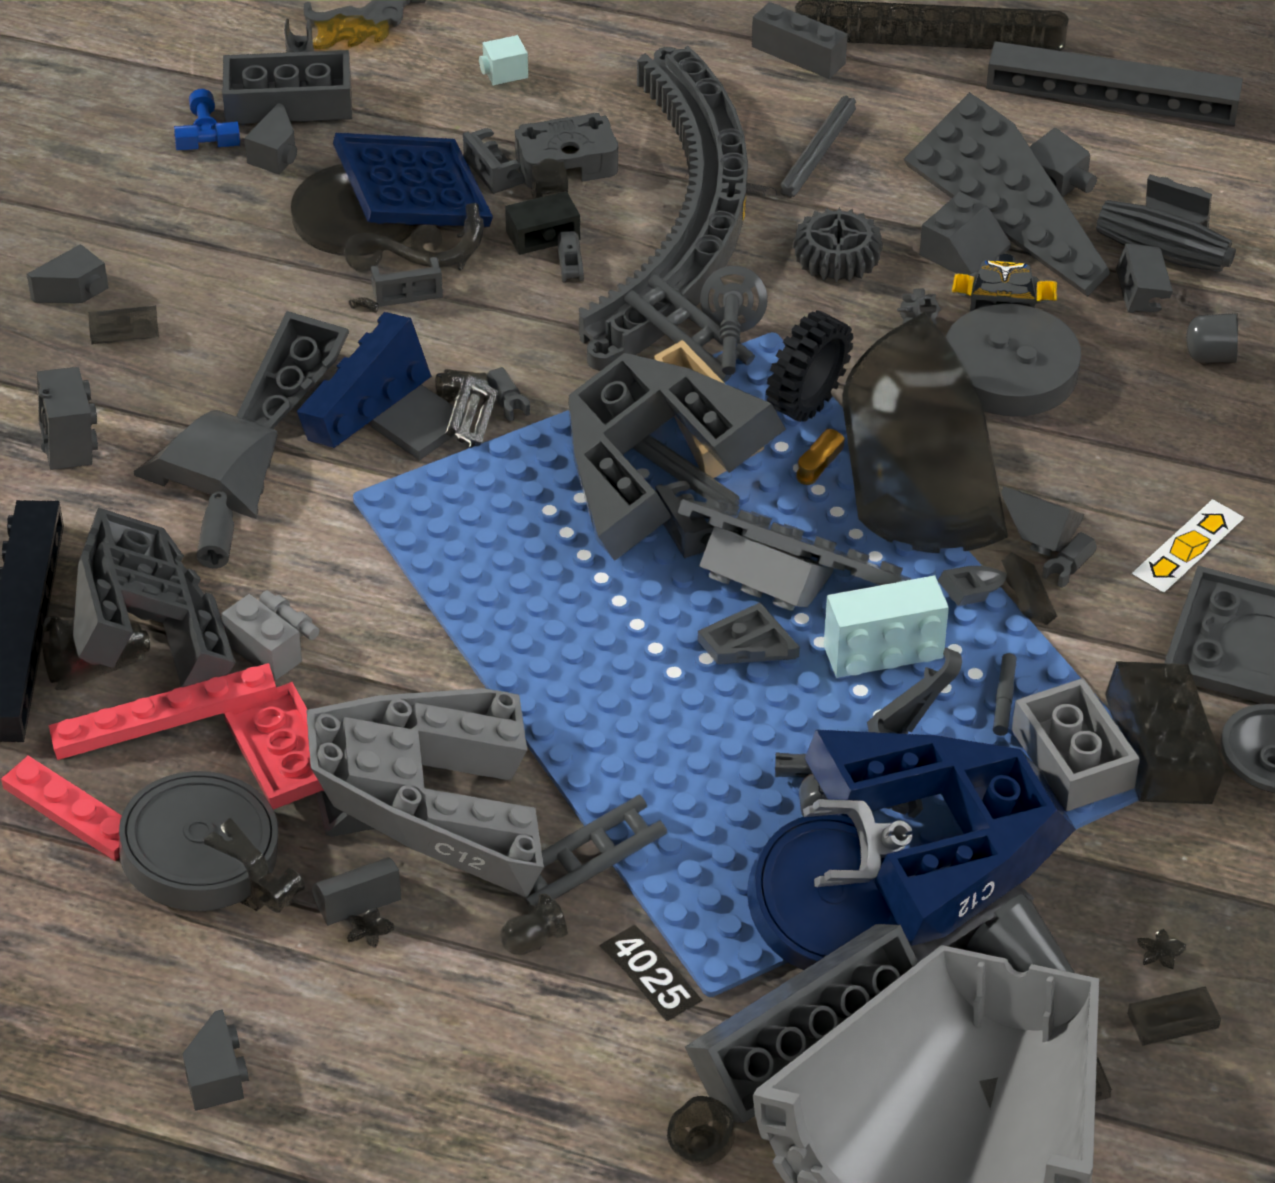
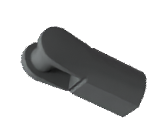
(570, 256)

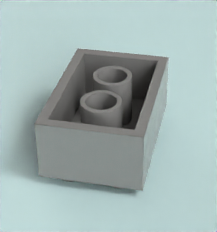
(1075, 744)

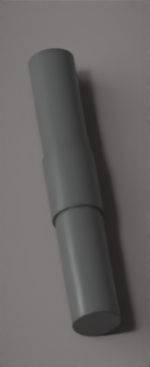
(1004, 694)

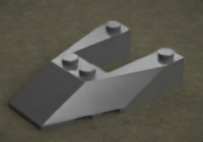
(140, 572)

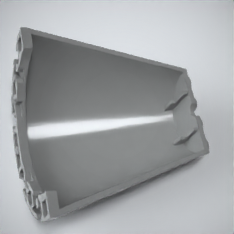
(901, 1090)

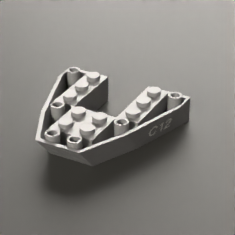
(371, 768)

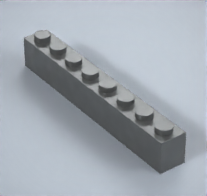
(1114, 83)

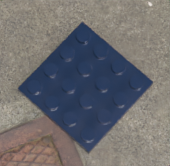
(410, 179)

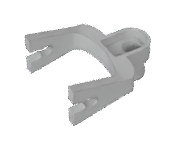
(873, 840)

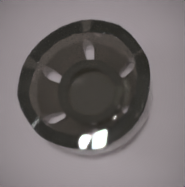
(703, 1143)

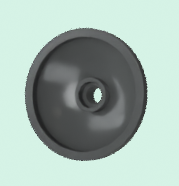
(1250, 745)

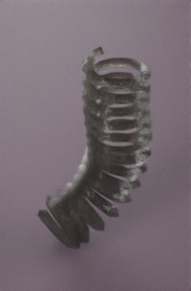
(372, 304)

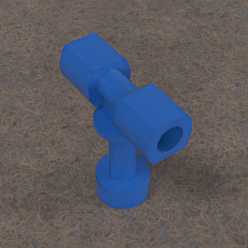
(205, 127)

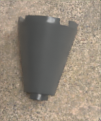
(1020, 937)

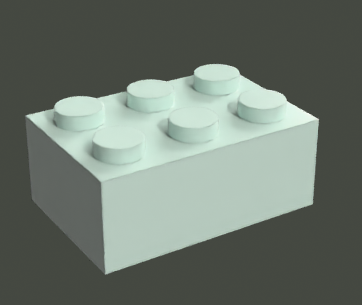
(885, 626)

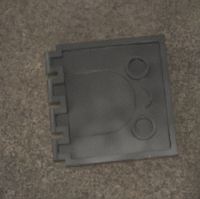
(1228, 635)

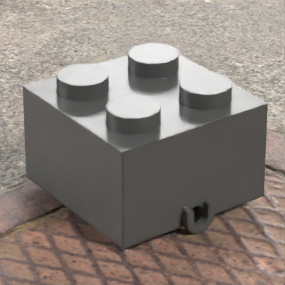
(66, 418)

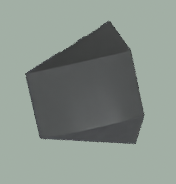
(217, 456)

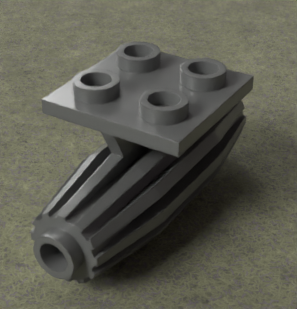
(1174, 220)

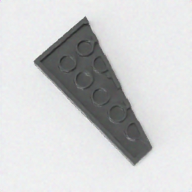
(790, 539)

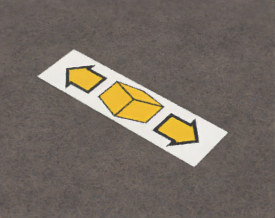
(1188, 546)

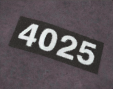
(651, 972)

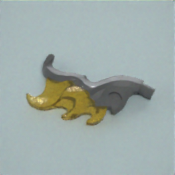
(355, 23)

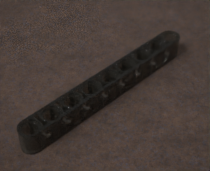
(939, 24)

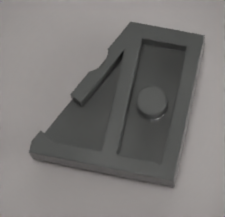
(748, 637)

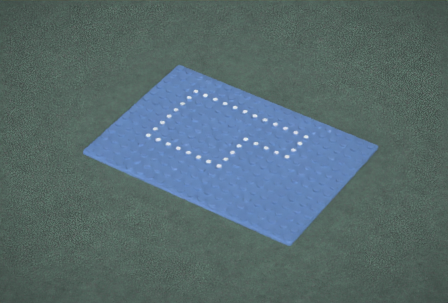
(628, 696)

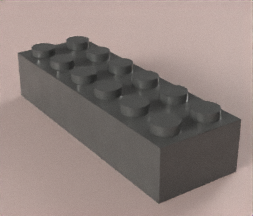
(796, 1015)

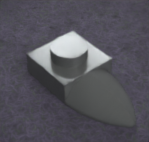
(971, 583)

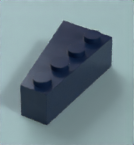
(367, 382)

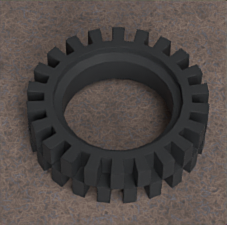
(809, 366)

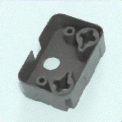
(589, 135)

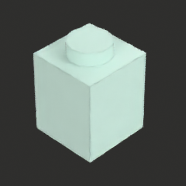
(504, 60)

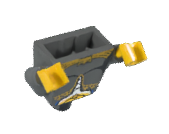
(1003, 283)

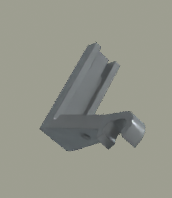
(909, 708)

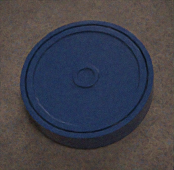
(806, 920)

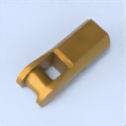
(819, 456)

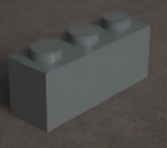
(799, 40)

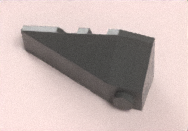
(292, 365)

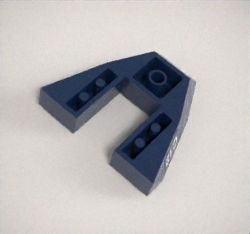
(991, 790)

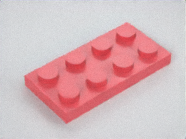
(276, 746)

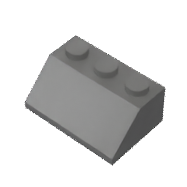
(764, 569)

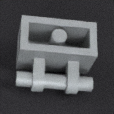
(268, 631)

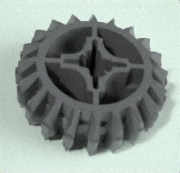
(838, 244)

